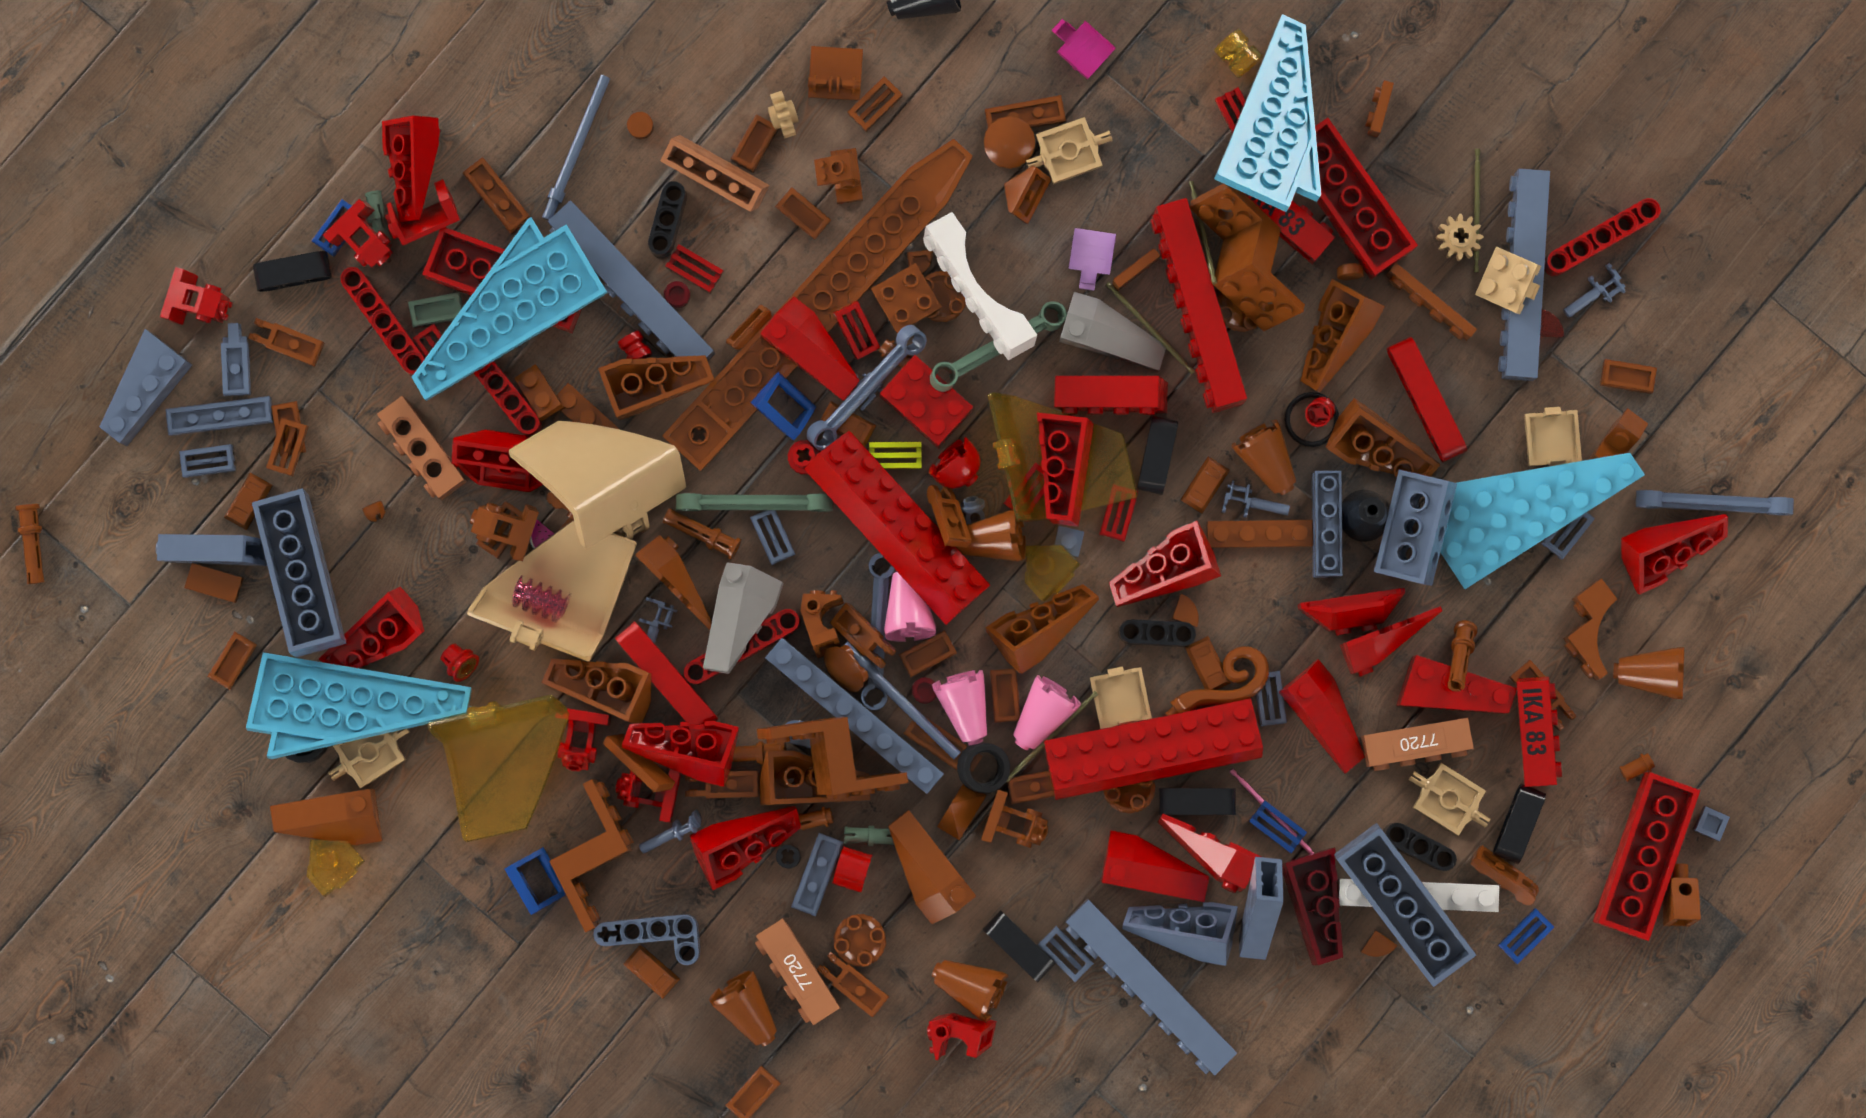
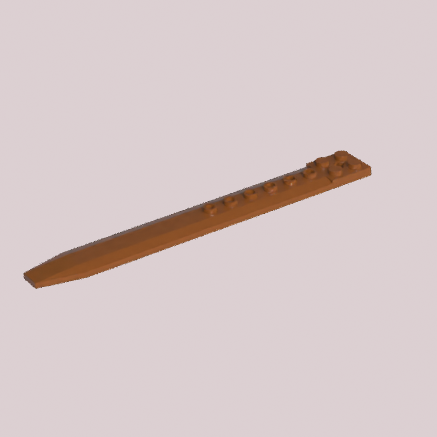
(834, 284)

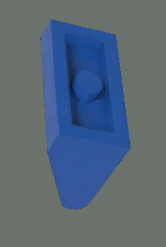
(761, 403)
(524, 888)

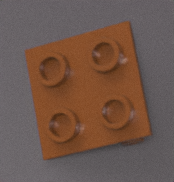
(835, 73)
(906, 297)

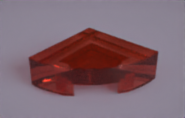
(1550, 325)

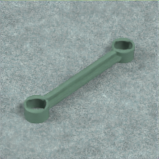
(989, 351)
(701, 502)

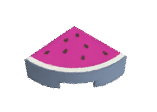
(539, 534)

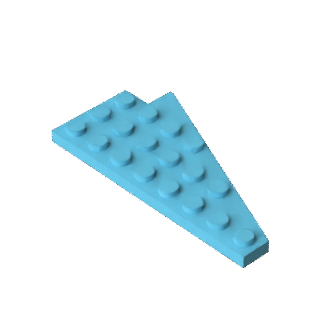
(1275, 134)
(520, 297)
(1512, 512)
(329, 704)

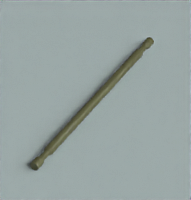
(1477, 204)
(1204, 238)
(1150, 328)
(1041, 746)

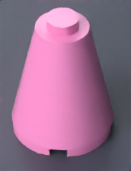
(907, 613)
(965, 704)
(1043, 712)

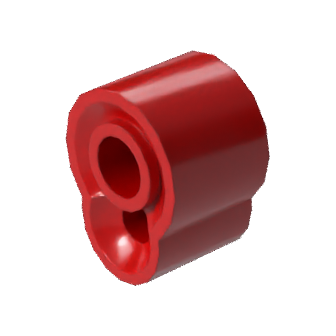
(852, 869)

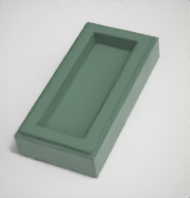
(435, 309)

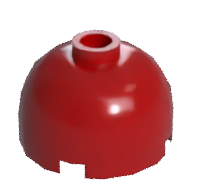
(957, 465)

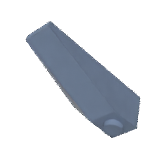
(1194, 931)

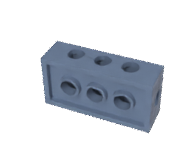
(1398, 531)

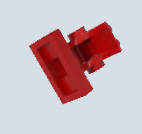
(375, 249)
(208, 306)
(581, 721)
(629, 790)
(975, 1033)

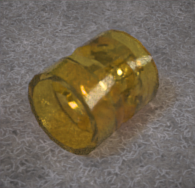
(1238, 53)

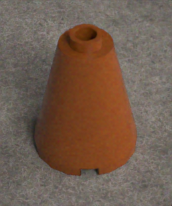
(1267, 457)
(997, 538)
(1653, 672)
(971, 986)
(746, 1008)

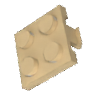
(1508, 280)
(1552, 437)
(1120, 697)

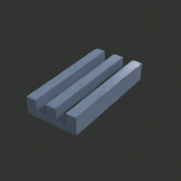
(207, 471)
(1554, 547)
(782, 556)
(1260, 707)
(1081, 970)

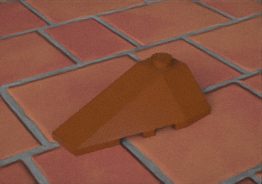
(1343, 325)
(1370, 441)
(607, 686)
(331, 818)
(931, 876)

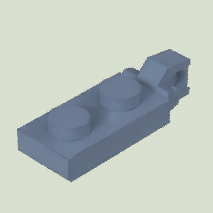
(235, 362)

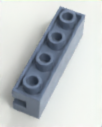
(1327, 524)

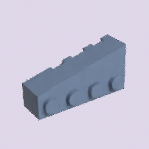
(143, 388)

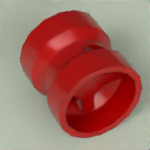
(634, 347)
(1317, 415)

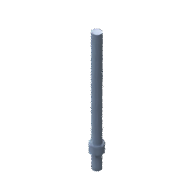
(557, 193)
(905, 705)

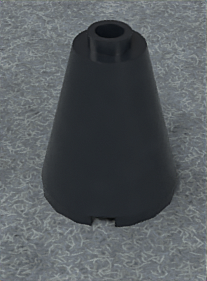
(921, 8)
(1358, 522)

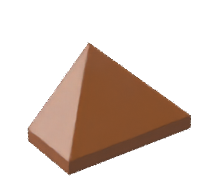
(1025, 192)
(961, 812)

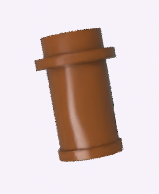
(887, 347)
(1637, 767)
(816, 818)

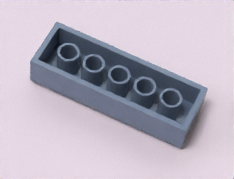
(299, 573)
(1405, 904)

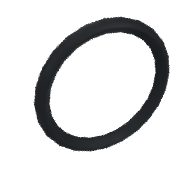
(1288, 425)

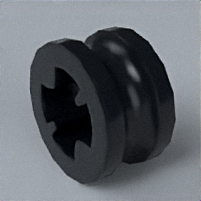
(779, 856)

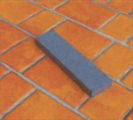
(219, 415)

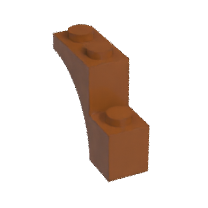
(1621, 436)
(1582, 641)

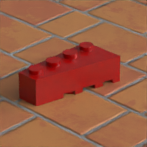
(1111, 394)
(1064, 463)

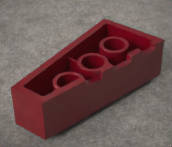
(1315, 900)

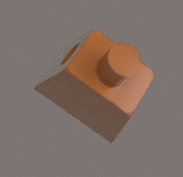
(1679, 908)

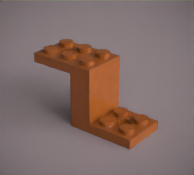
(1247, 256)
(833, 757)
(592, 854)

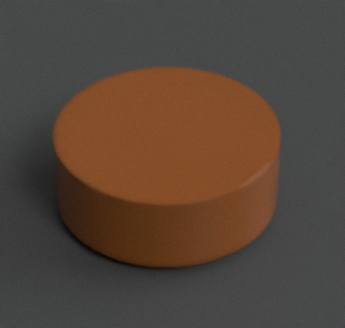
(640, 125)
(1350, 271)

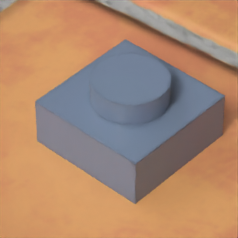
(1070, 539)
(1711, 823)

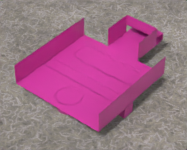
(1083, 48)

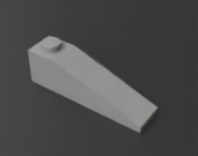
(1103, 330)
(740, 608)

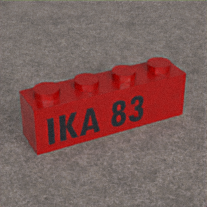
(1299, 229)
(1537, 731)

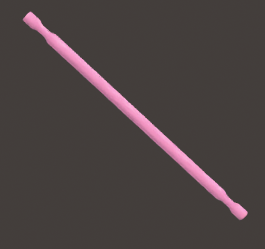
(1260, 800)

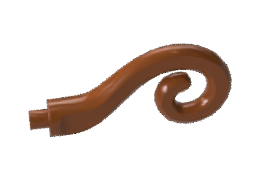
(1195, 698)

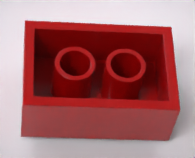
(925, 408)

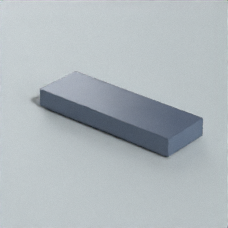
(817, 874)

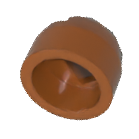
(374, 509)

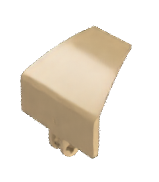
(602, 475)
(589, 574)

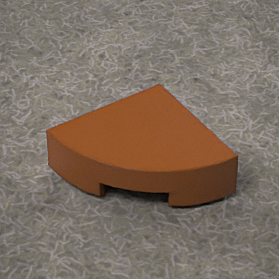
(921, 258)
(1186, 611)
(1378, 945)

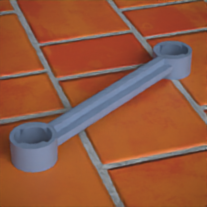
(870, 383)
(1658, 499)
(878, 618)

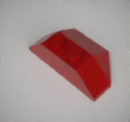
(487, 460)
(1353, 611)

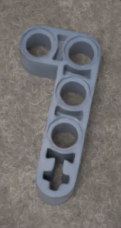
(647, 935)

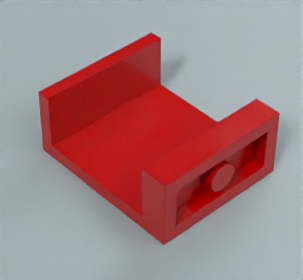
(431, 220)

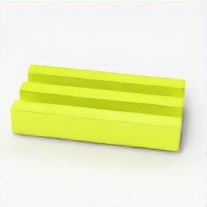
(886, 445)

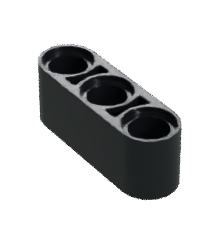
(665, 207)
(292, 271)
(1157, 455)
(1169, 628)
(1197, 801)
(1519, 823)
(1432, 849)
(1019, 946)

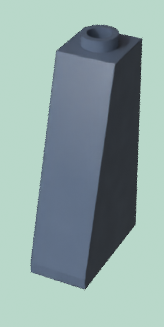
(210, 549)
(1261, 908)

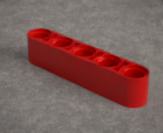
(1611, 230)
(375, 313)
(506, 392)
(1426, 399)
(755, 643)
(665, 675)

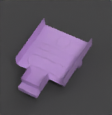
(1092, 255)

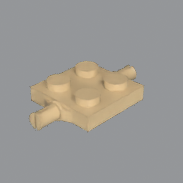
(1069, 150)
(369, 757)
(1449, 799)

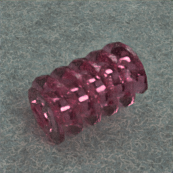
(540, 599)

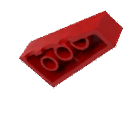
(1428, 688)

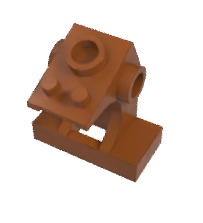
(842, 171)
(485, 521)
(819, 635)
(1034, 830)

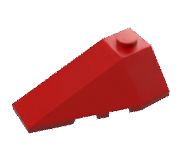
(412, 151)
(804, 341)
(1661, 549)
(1173, 565)
(1376, 646)
(1322, 710)
(694, 750)
(734, 844)
(1144, 867)

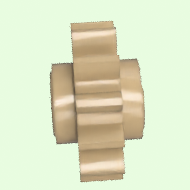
(783, 114)
(1466, 230)

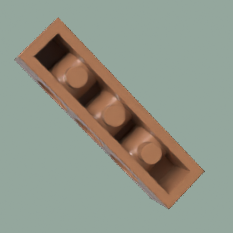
(450, 477)

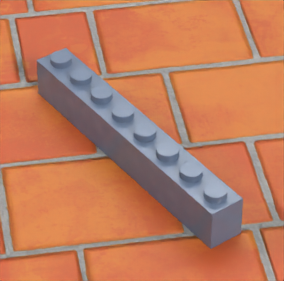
(1528, 241)
(631, 287)
(860, 719)
(1151, 987)

